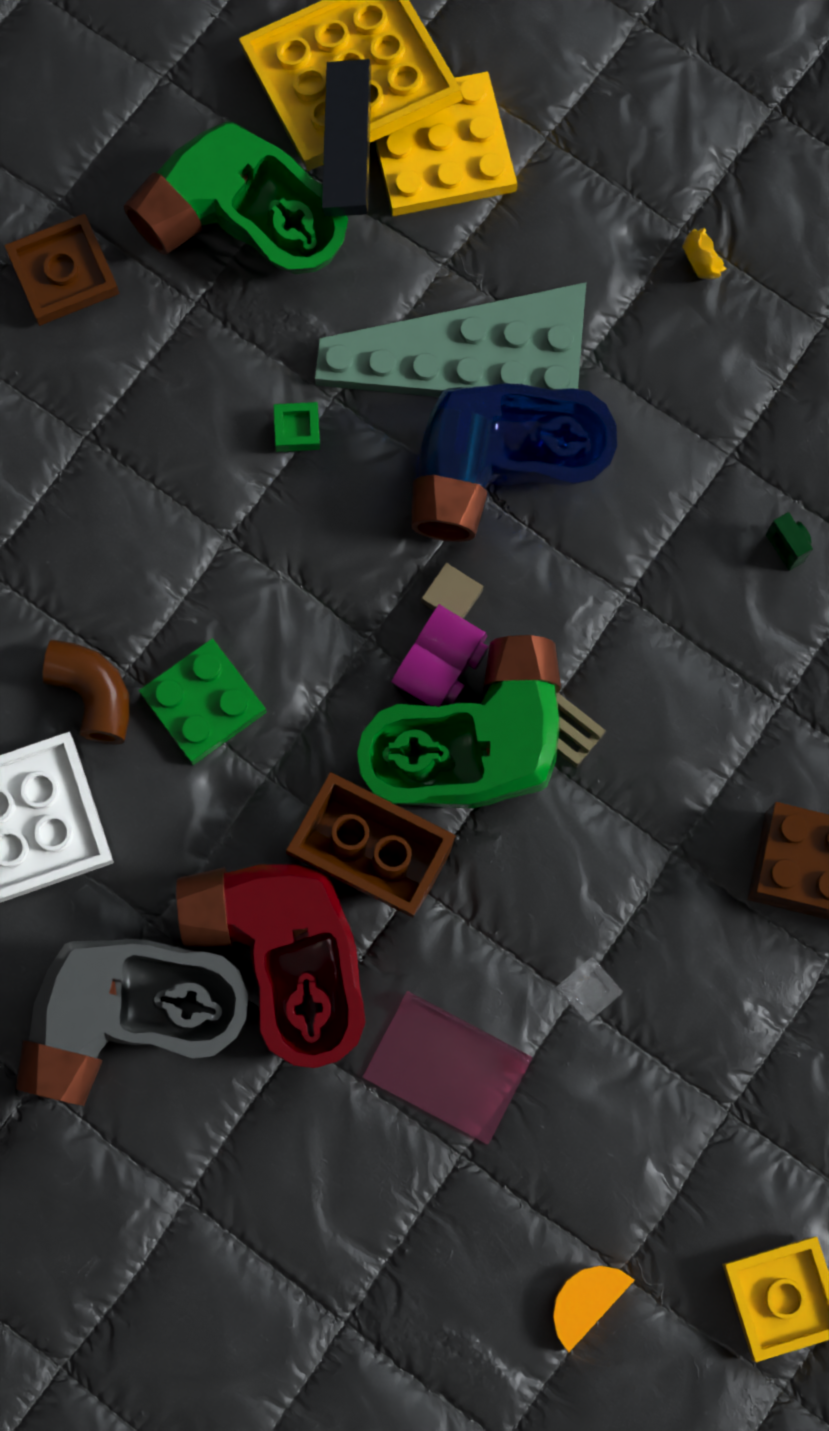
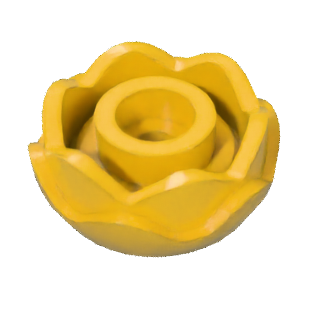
(702, 256)

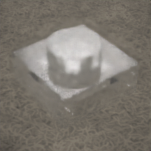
(589, 990)

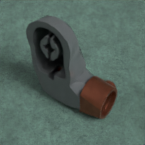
(126, 996)

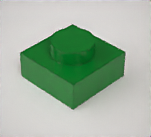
(296, 427)

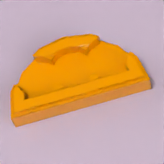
(585, 1300)

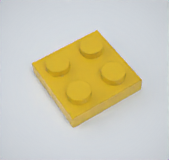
(781, 1297)

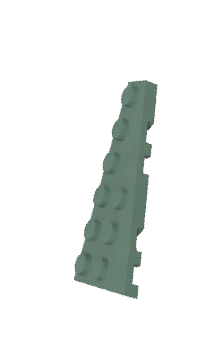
(499, 342)

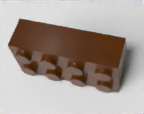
(793, 861)

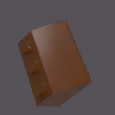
(372, 845)

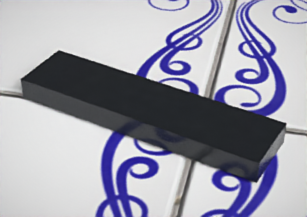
(347, 138)

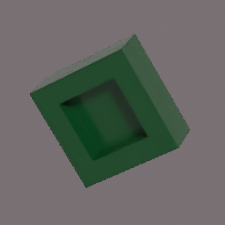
(790, 540)

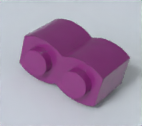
(441, 658)

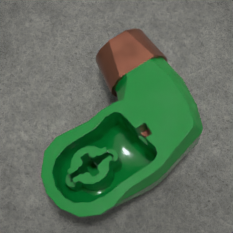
(246, 188)
(472, 750)

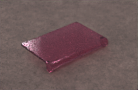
(447, 1067)

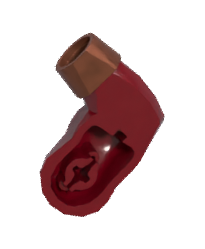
(298, 953)

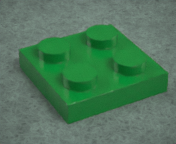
(202, 701)

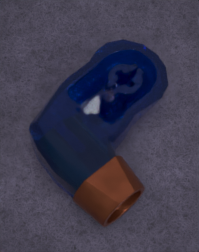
(504, 439)

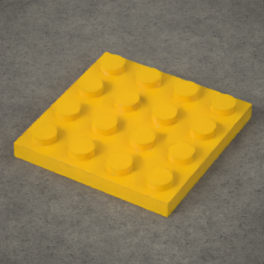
(406, 67)

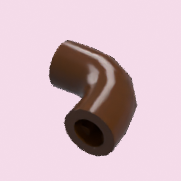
(97, 683)

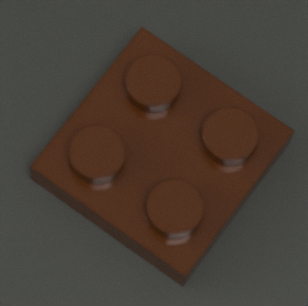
(62, 269)

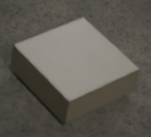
(453, 591)

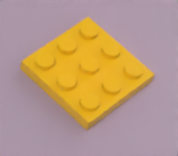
(449, 155)

